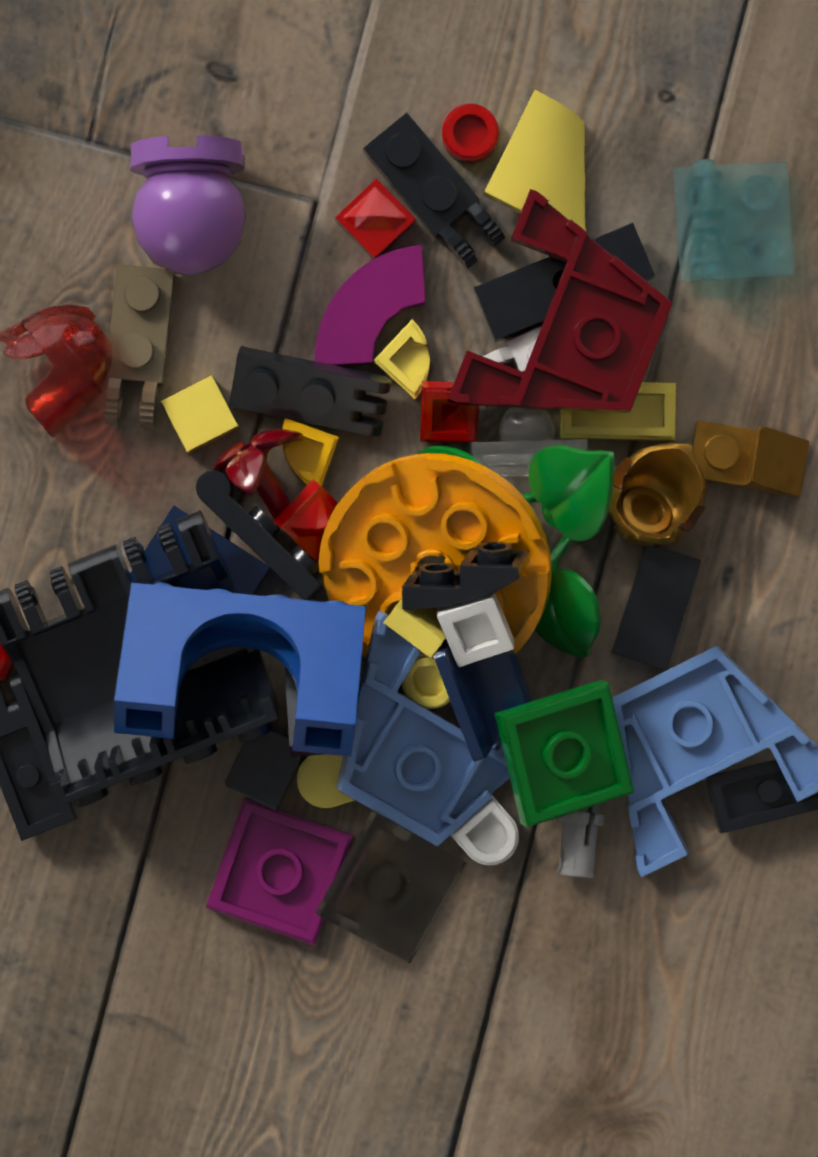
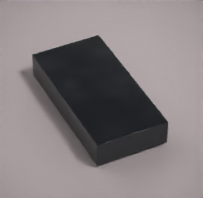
(656, 606)

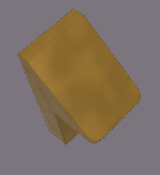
(750, 458)

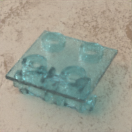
(733, 220)

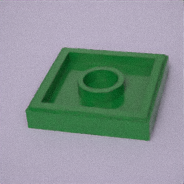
(564, 753)

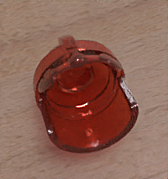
(79, 358)

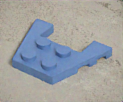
(691, 728)
(408, 757)

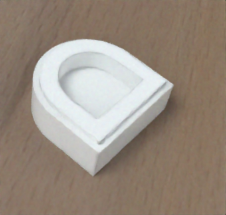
(488, 835)

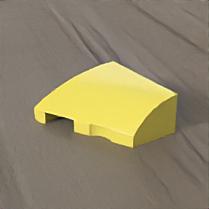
(544, 157)

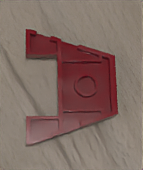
(592, 337)

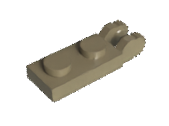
(139, 338)

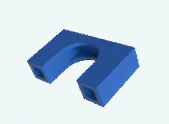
(176, 626)

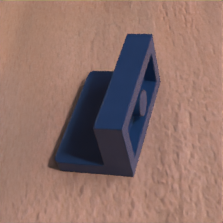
(479, 692)

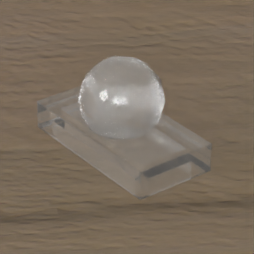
(521, 437)

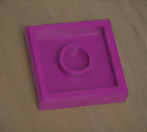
(278, 870)

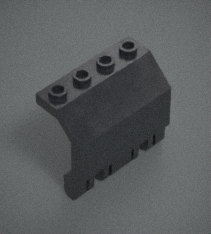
(75, 660)

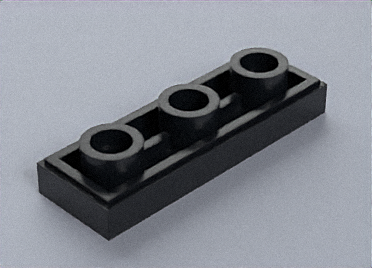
(524, 296)

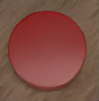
(470, 133)

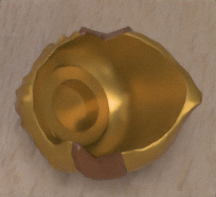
(658, 494)

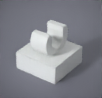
(476, 629)

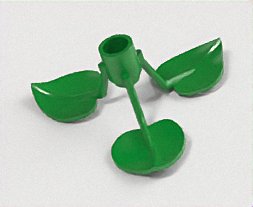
(575, 499)

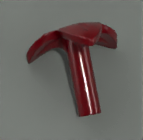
(249, 468)

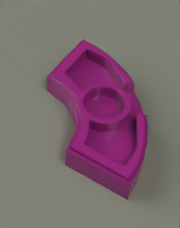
(367, 304)

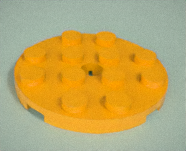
(431, 509)

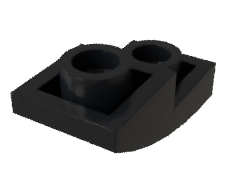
(480, 574)

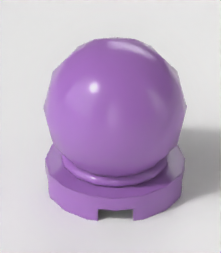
(188, 207)

